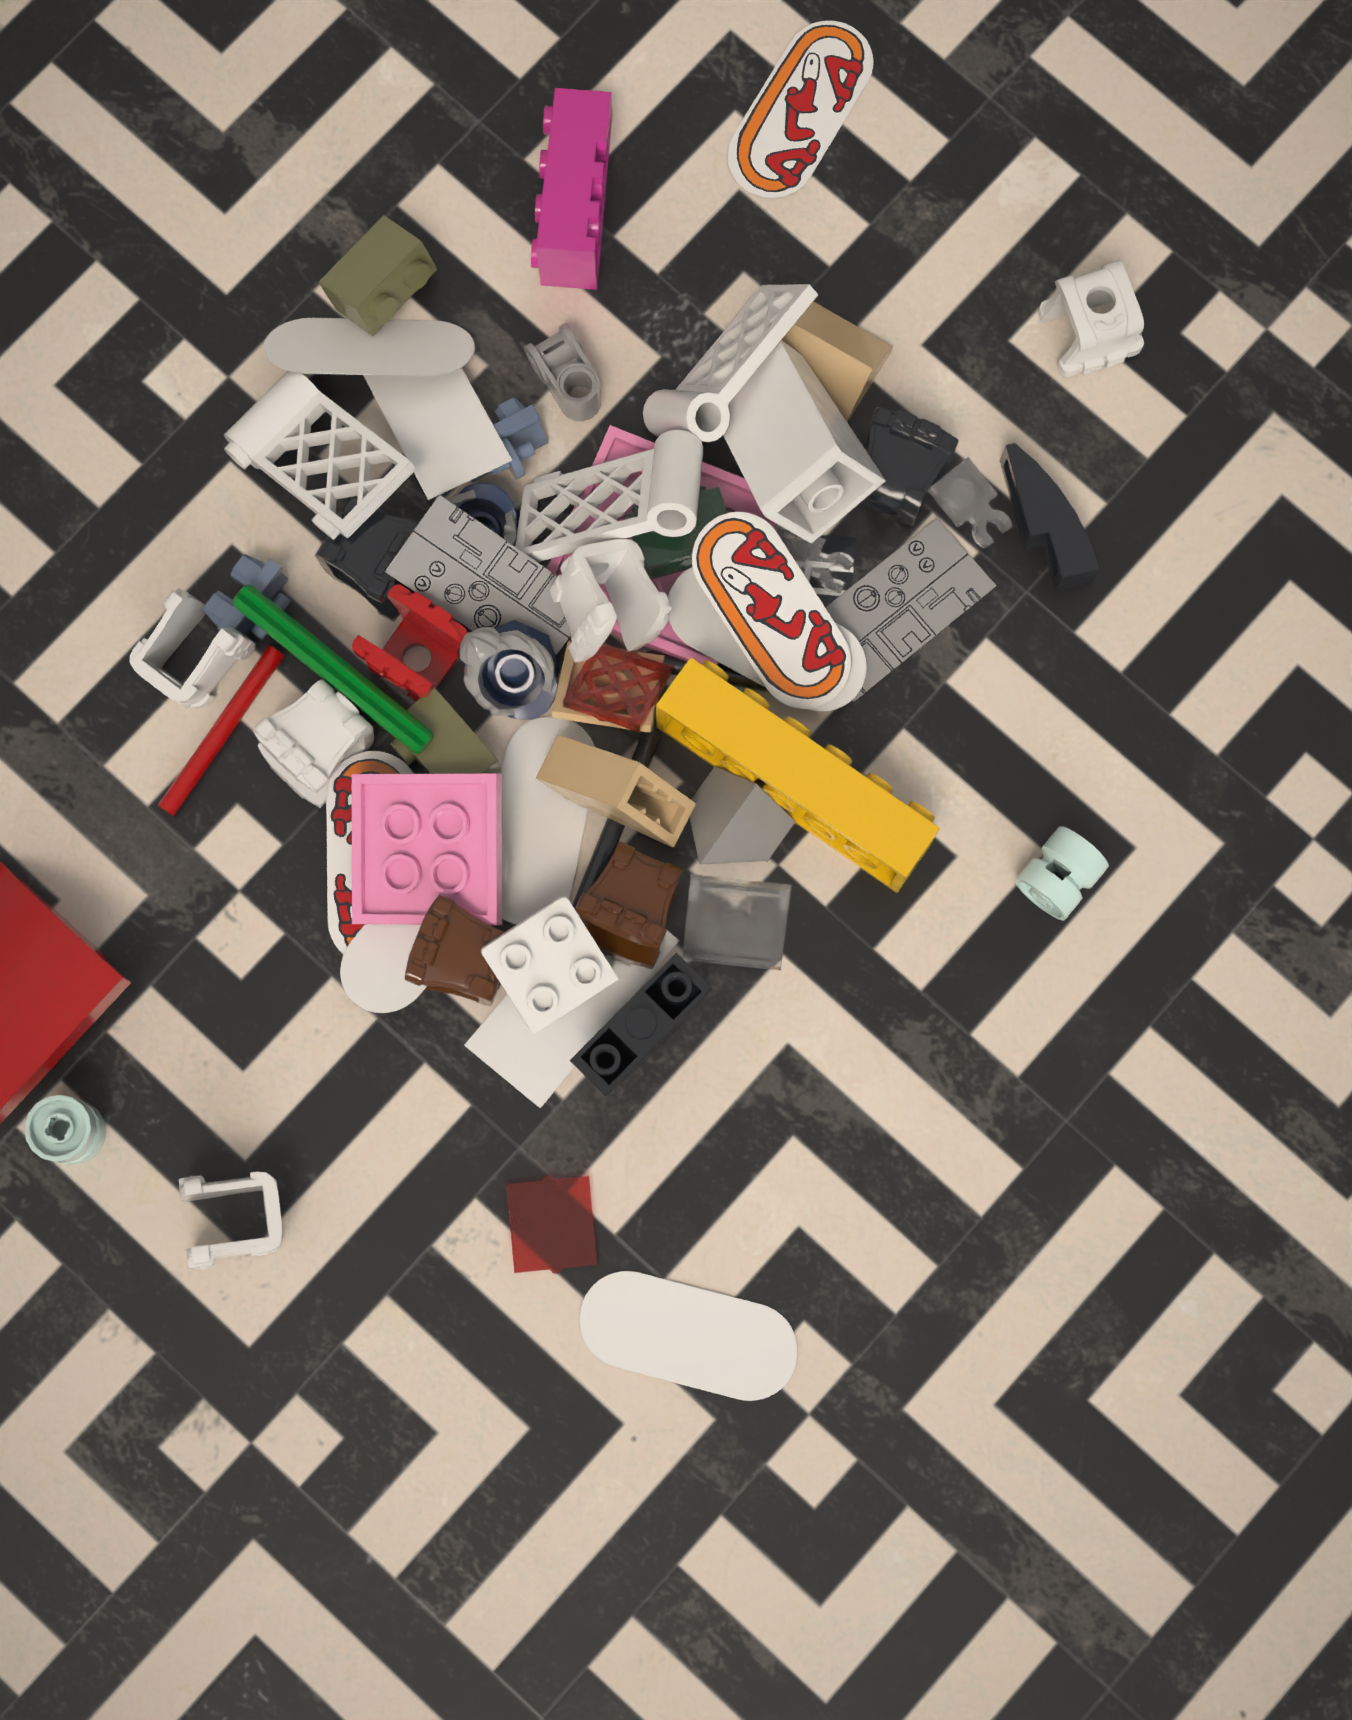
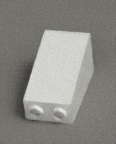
(797, 447)

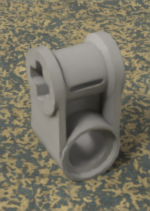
(563, 366)

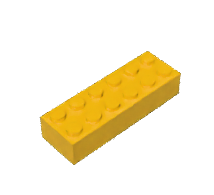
(807, 781)

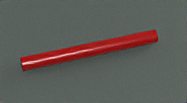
(221, 730)

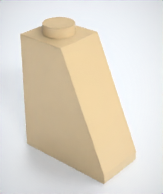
(616, 789)

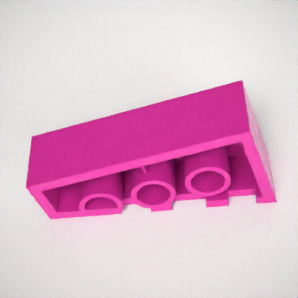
(573, 188)

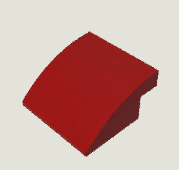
(49, 988)

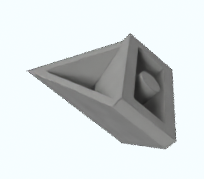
(736, 820)

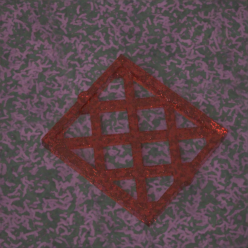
(604, 711)

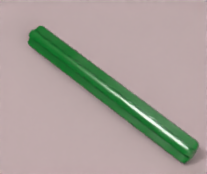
(333, 669)

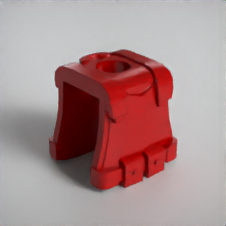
(423, 627)

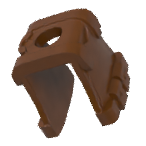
(630, 906)
(449, 954)

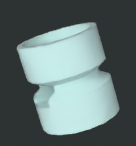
(1071, 859)
(65, 1130)

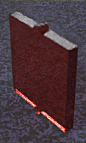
(551, 1224)

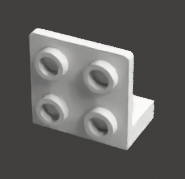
(548, 964)

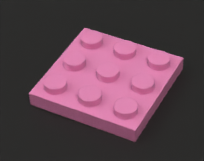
(425, 840)

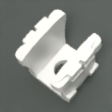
(1099, 337)
(587, 610)
(178, 621)
(313, 739)
(195, 1189)

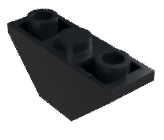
(641, 1025)

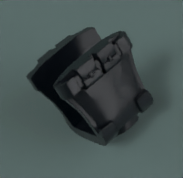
(911, 459)
(366, 555)

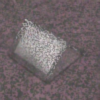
(736, 922)

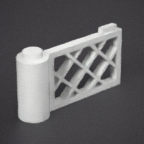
(704, 394)
(283, 423)
(664, 492)

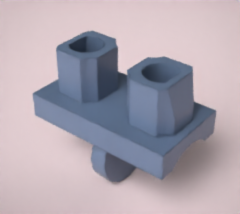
(520, 434)
(265, 578)

